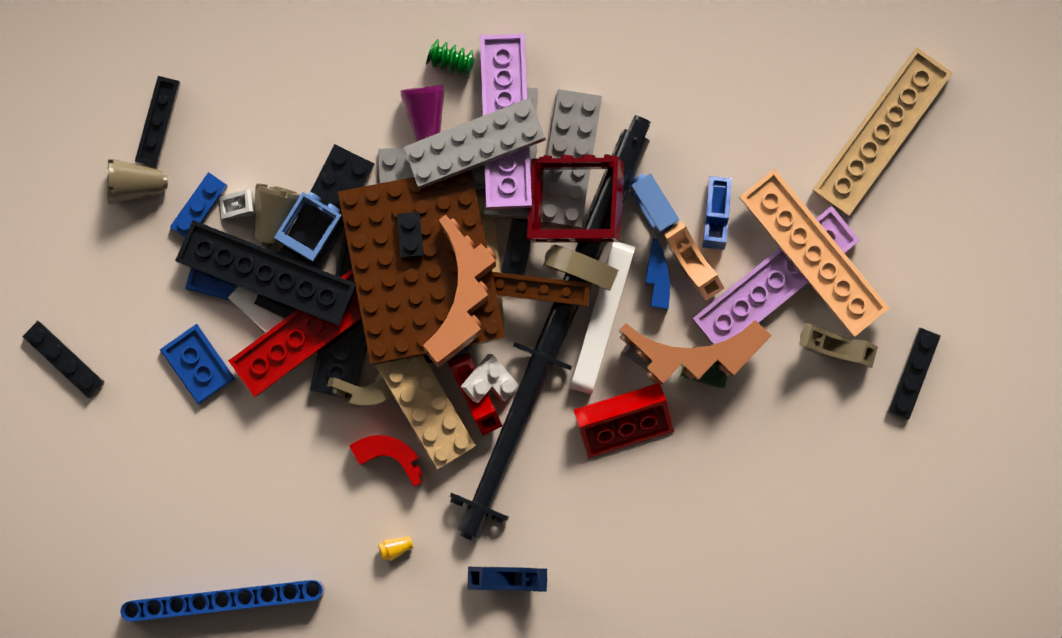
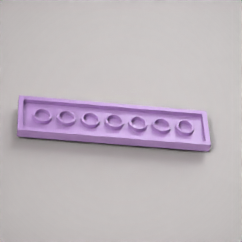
(503, 85)
(765, 287)

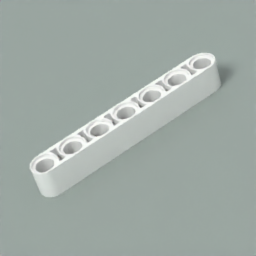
(602, 321)

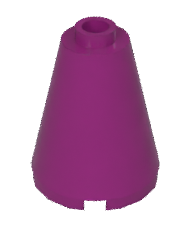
(424, 109)

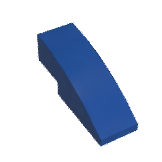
(717, 213)
(658, 277)

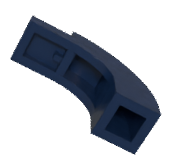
(507, 578)

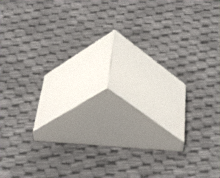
(237, 204)

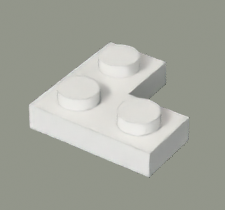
(487, 376)

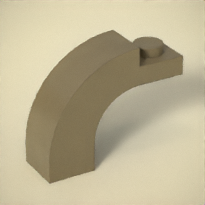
(580, 266)
(837, 346)
(367, 395)

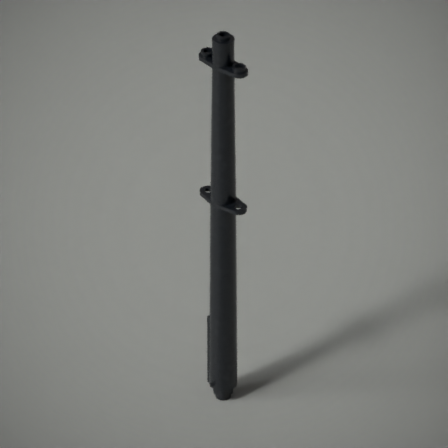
(631, 150)

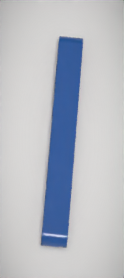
(212, 605)

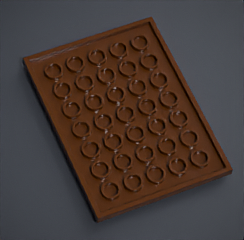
(411, 298)

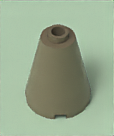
(133, 181)
(271, 210)

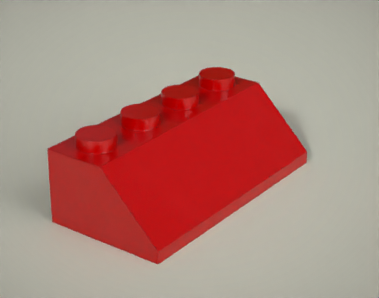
(624, 420)

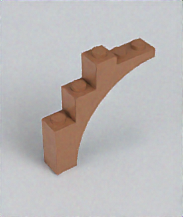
(460, 327)
(696, 361)

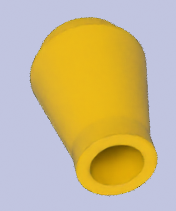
(394, 547)

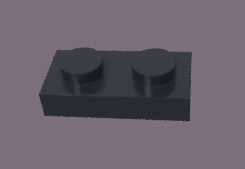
(410, 235)

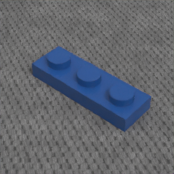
(199, 203)

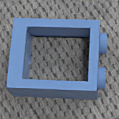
(653, 203)
(296, 246)

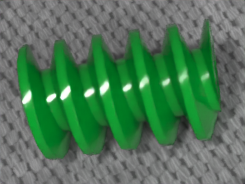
(451, 58)

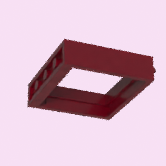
(568, 162)

